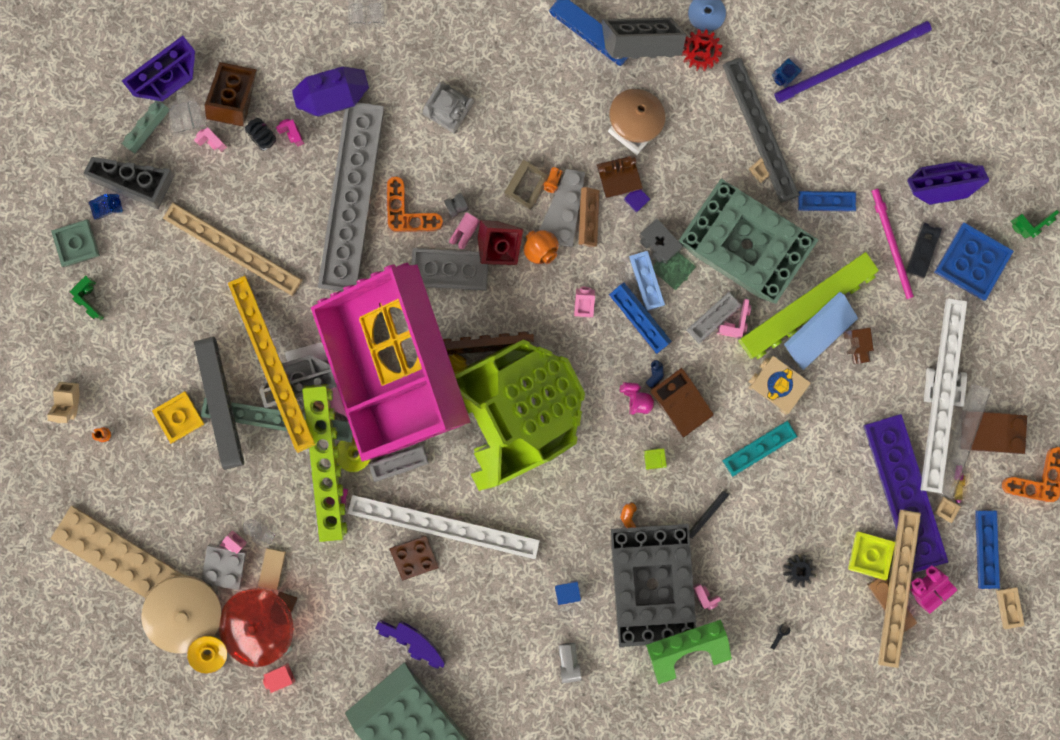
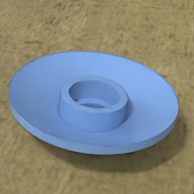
(703, 20)

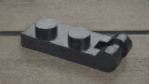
(923, 250)

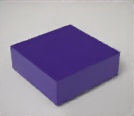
(636, 200)

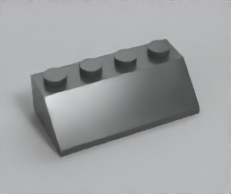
(643, 37)

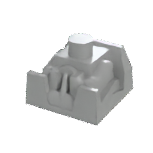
(447, 107)

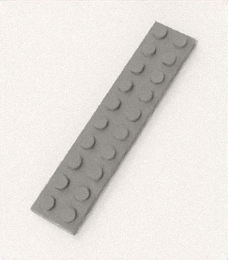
(351, 196)

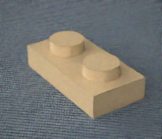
(1010, 608)

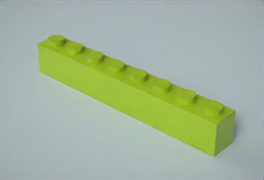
(807, 306)

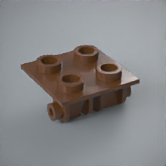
(619, 176)
(414, 558)

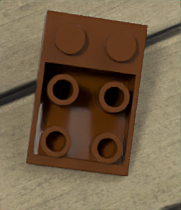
(681, 402)

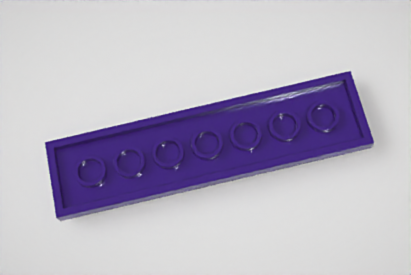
(902, 486)

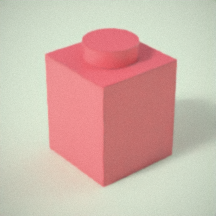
(278, 678)

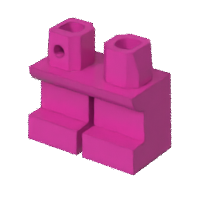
(930, 588)

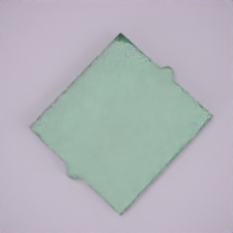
(674, 271)

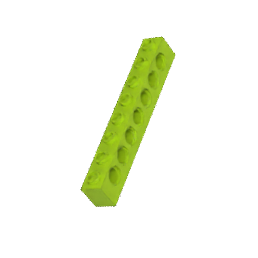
(326, 530)

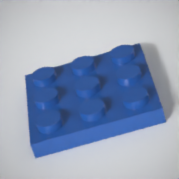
(973, 261)

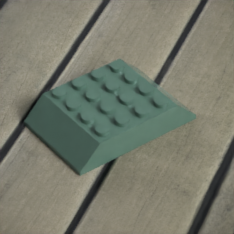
(402, 711)

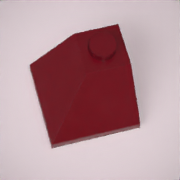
(499, 243)

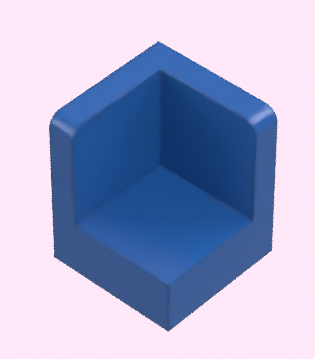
(568, 593)

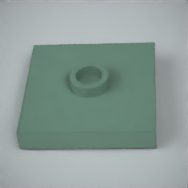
(75, 243)

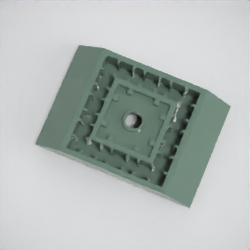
(731, 218)

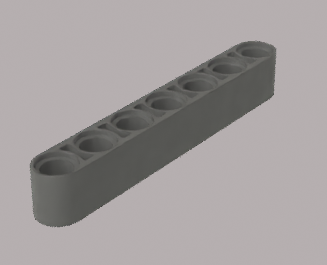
(219, 403)

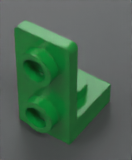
(82, 288)

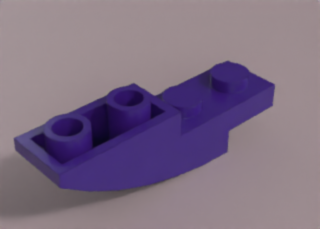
(420, 645)

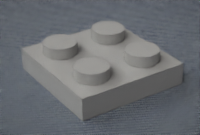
(223, 567)

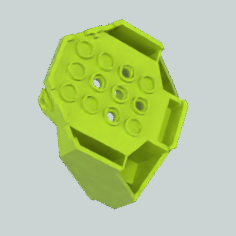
(517, 440)

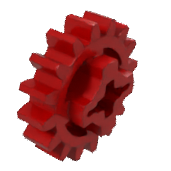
(696, 40)

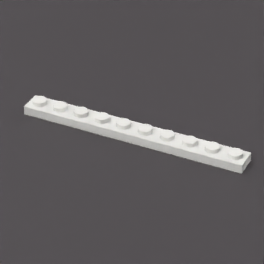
(943, 395)
(443, 526)

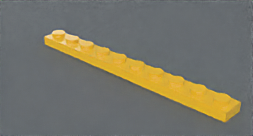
(271, 364)

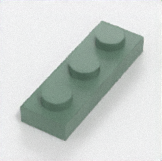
(145, 126)

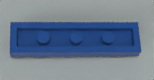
(640, 318)
(987, 549)

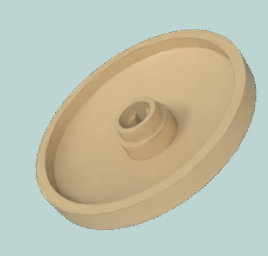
(180, 612)

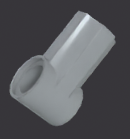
(569, 665)

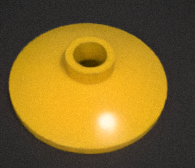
(207, 663)

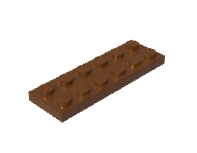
(485, 343)

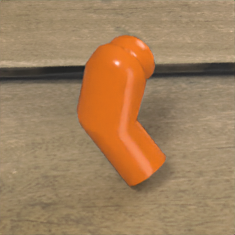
(627, 514)

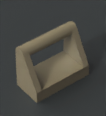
(517, 179)

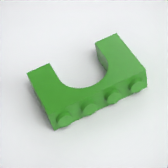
(668, 651)

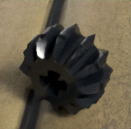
(260, 134)
(802, 563)

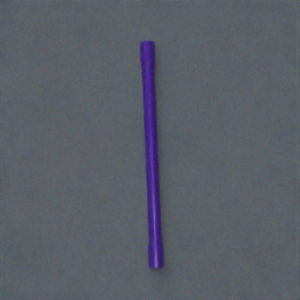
(791, 91)

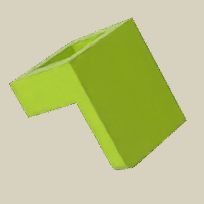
(655, 459)

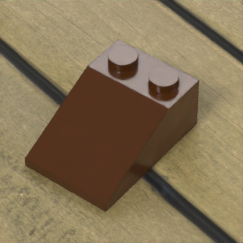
(230, 94)
(1001, 433)

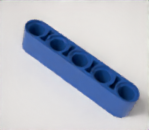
(582, 25)

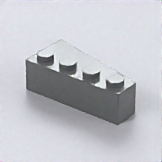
(131, 180)

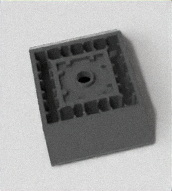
(644, 554)

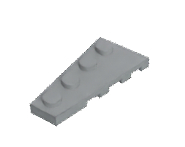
(564, 208)

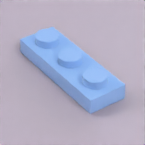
(646, 281)

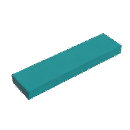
(759, 448)

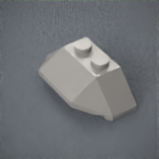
(301, 373)

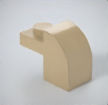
(65, 402)

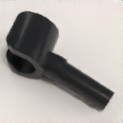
(779, 636)

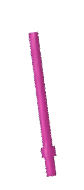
(881, 208)

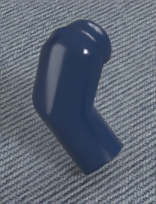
(657, 373)

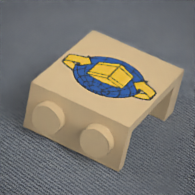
(779, 384)

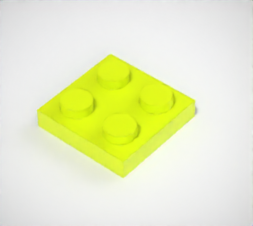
(871, 555)

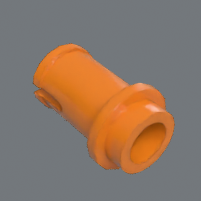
(552, 181)
(105, 432)

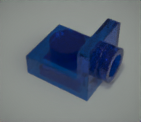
(786, 73)
(105, 205)

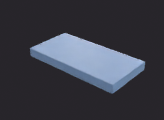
(821, 331)

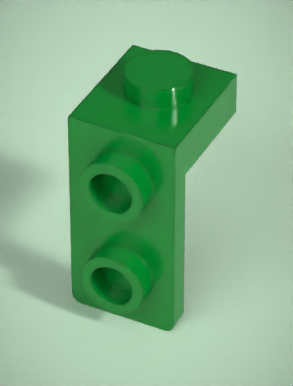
(1024, 227)

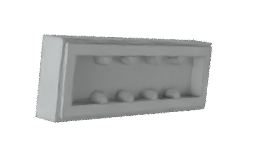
(714, 317)
(398, 463)

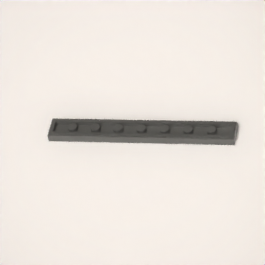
(760, 130)

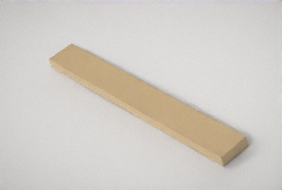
(232, 249)
(899, 588)

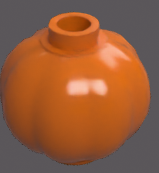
(541, 247)

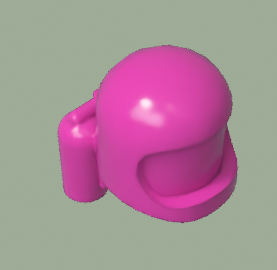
(639, 401)

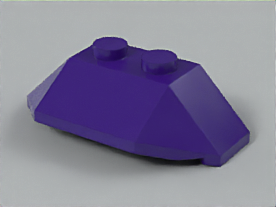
(163, 73)
(330, 91)
(947, 181)

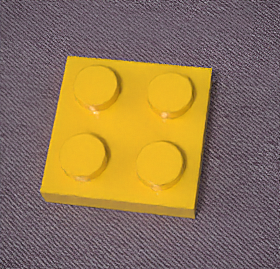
(178, 417)

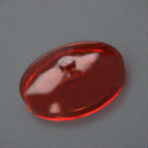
(256, 627)

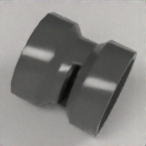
(456, 205)

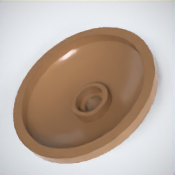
(631, 122)

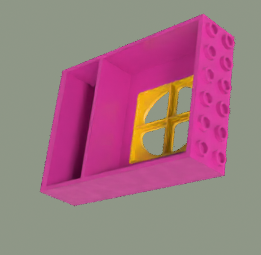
(381, 405)

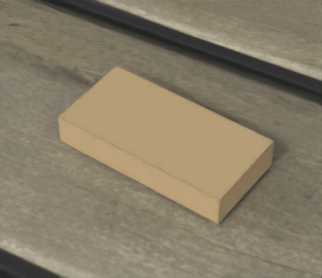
(271, 569)

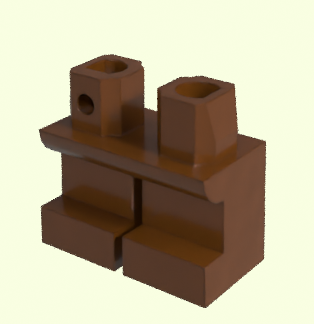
(861, 344)

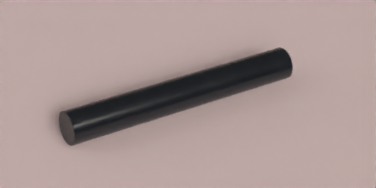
(708, 513)

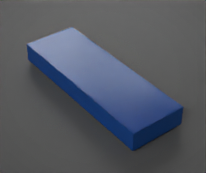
(826, 201)

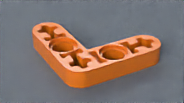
(406, 218)
(1040, 488)

